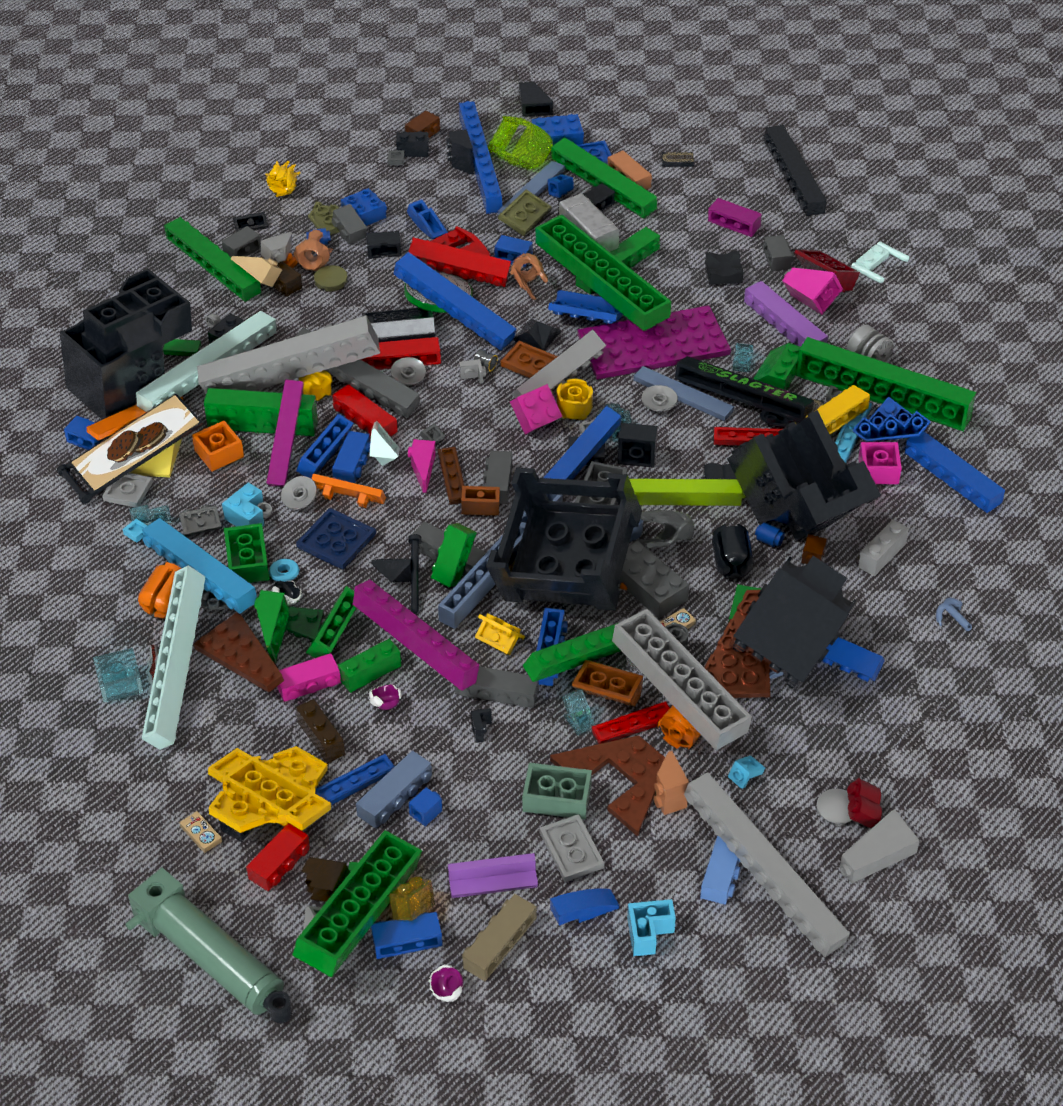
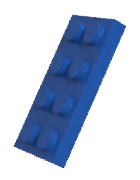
(584, 305)

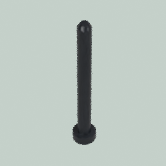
(414, 540)

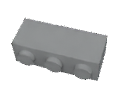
(883, 547)

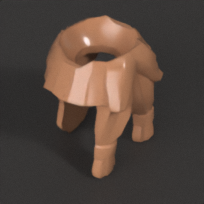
(304, 249)
(525, 276)

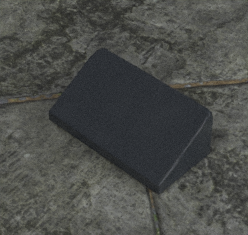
(254, 221)

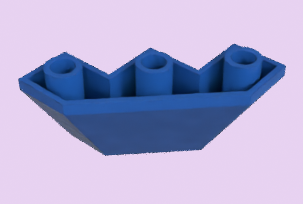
(890, 423)

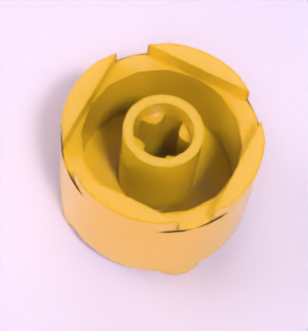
(575, 399)

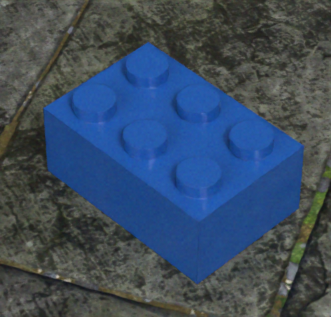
(562, 126)

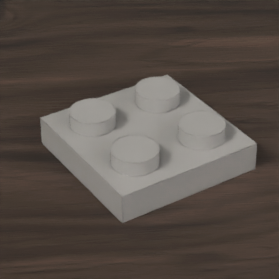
(128, 490)

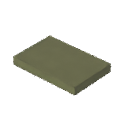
(524, 212)

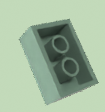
(557, 790)

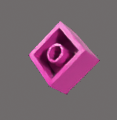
(536, 409)
(882, 461)

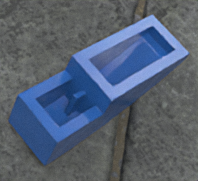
(426, 219)
(582, 905)

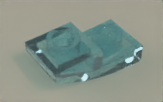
(148, 515)

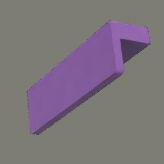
(492, 875)

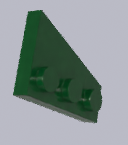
(304, 622)

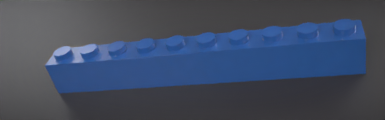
(482, 161)

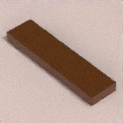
(451, 474)

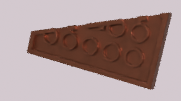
(240, 651)

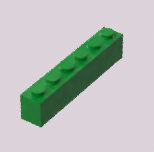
(632, 251)
(570, 653)

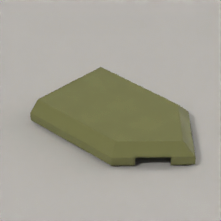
(322, 215)

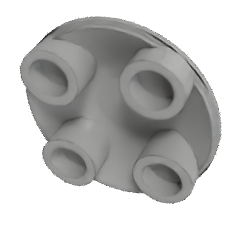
(834, 806)

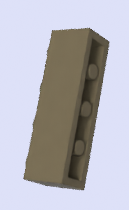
(499, 937)

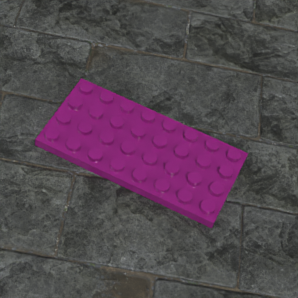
(683, 334)

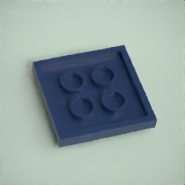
(336, 538)

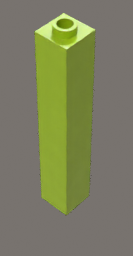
(688, 492)

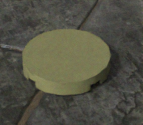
(330, 278)

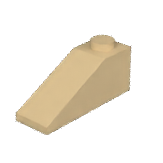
(261, 269)

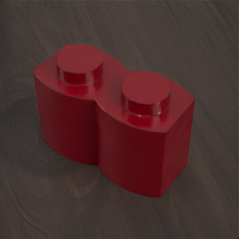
(864, 803)

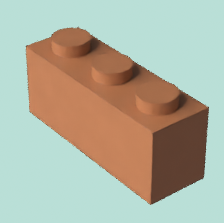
(630, 168)

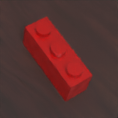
(278, 857)

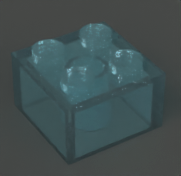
(118, 675)

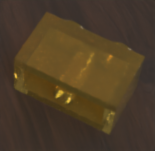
(412, 899)

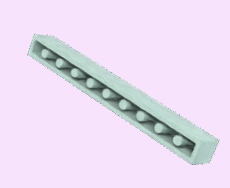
(185, 375)
(173, 658)

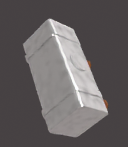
(590, 220)

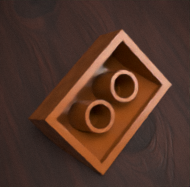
(609, 682)

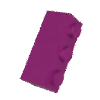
(734, 217)

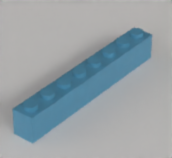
(182, 552)

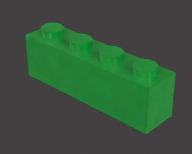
(333, 625)

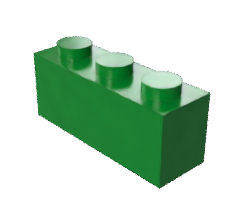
(453, 554)
(369, 665)

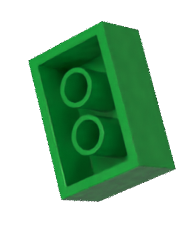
(247, 552)

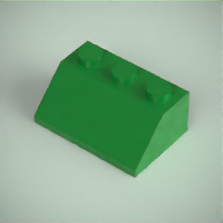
(779, 366)

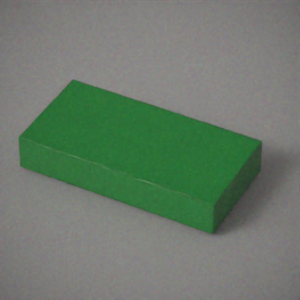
(182, 347)

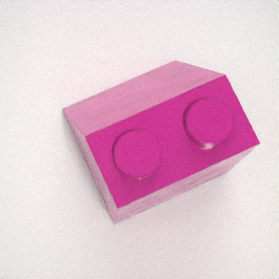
(813, 287)

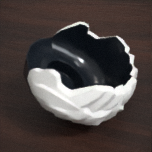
(290, 591)

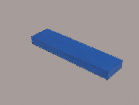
(355, 780)

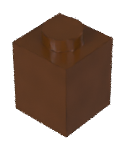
(815, 547)

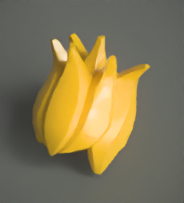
(282, 179)
(317, 384)

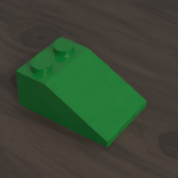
(273, 618)

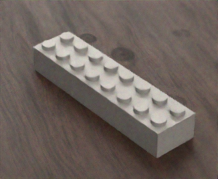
(681, 679)

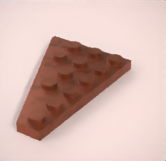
(739, 671)

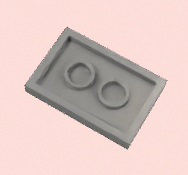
(571, 848)

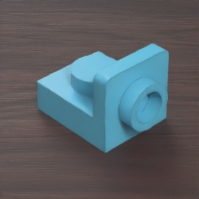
(744, 769)

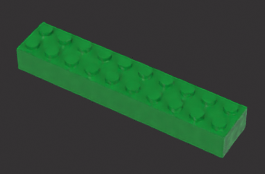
(603, 272)
(913, 391)

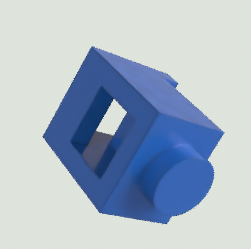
(560, 185)

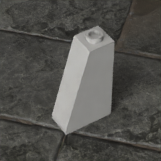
(879, 848)

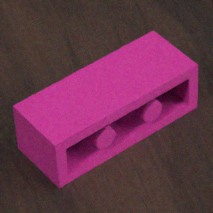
(309, 677)

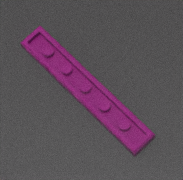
(285, 433)

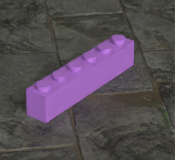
(781, 314)

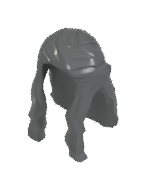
(675, 523)

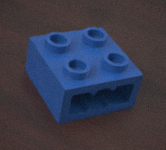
(367, 206)

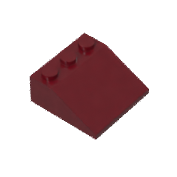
(820, 261)

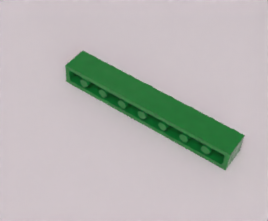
(597, 172)
(212, 259)

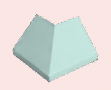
(382, 445)

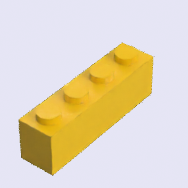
(844, 408)

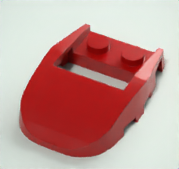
(460, 236)

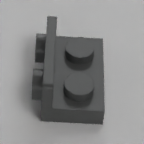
(200, 520)

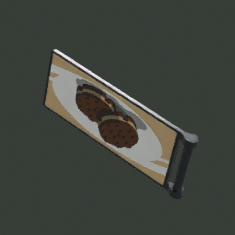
(130, 447)

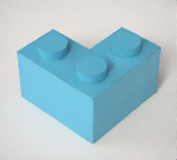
(242, 506)
(647, 921)

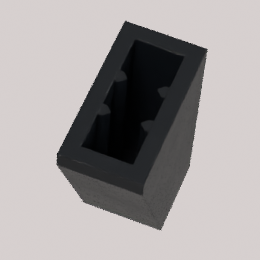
(534, 100)

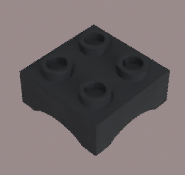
(724, 268)

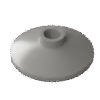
(408, 371)
(659, 398)
(295, 488)

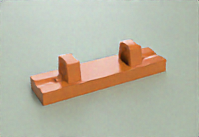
(362, 492)

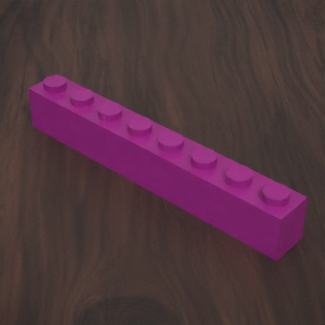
(416, 635)

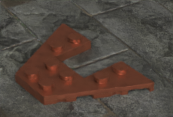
(634, 760)

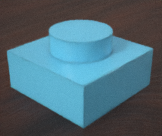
(134, 530)

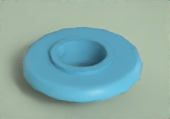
(284, 564)

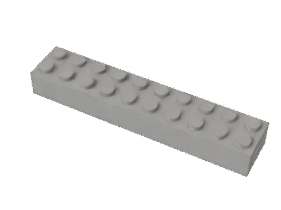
(292, 357)

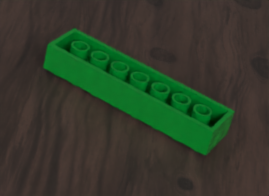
(356, 904)

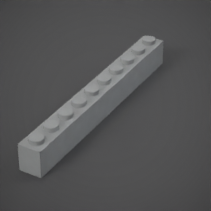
(766, 865)

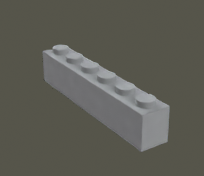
(565, 364)

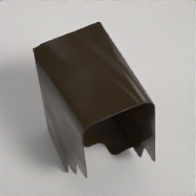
(324, 877)

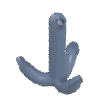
(951, 606)

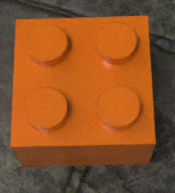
(218, 446)

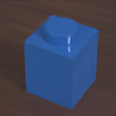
(425, 806)

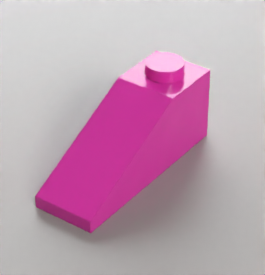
(422, 461)

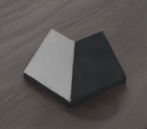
(537, 334)
(394, 569)

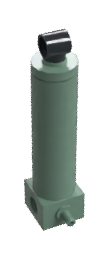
(163, 908)

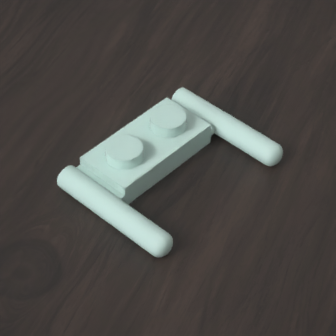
(874, 257)

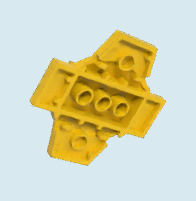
(268, 790)

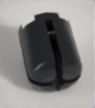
(732, 551)

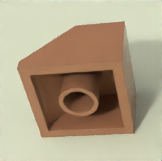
(670, 786)

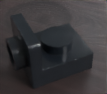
(479, 720)

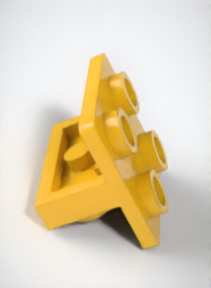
(498, 633)

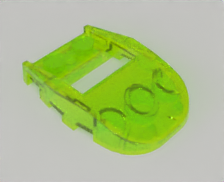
(531, 148)

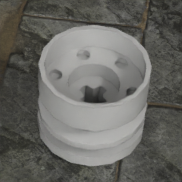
(870, 343)

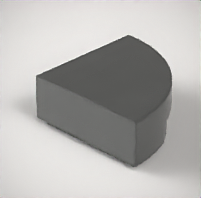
(833, 392)

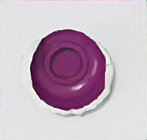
(385, 697)
(446, 983)

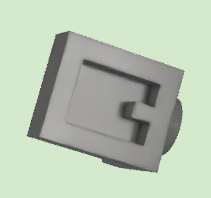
(472, 369)

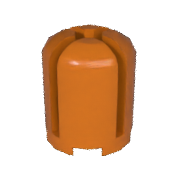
(157, 590)
(673, 722)

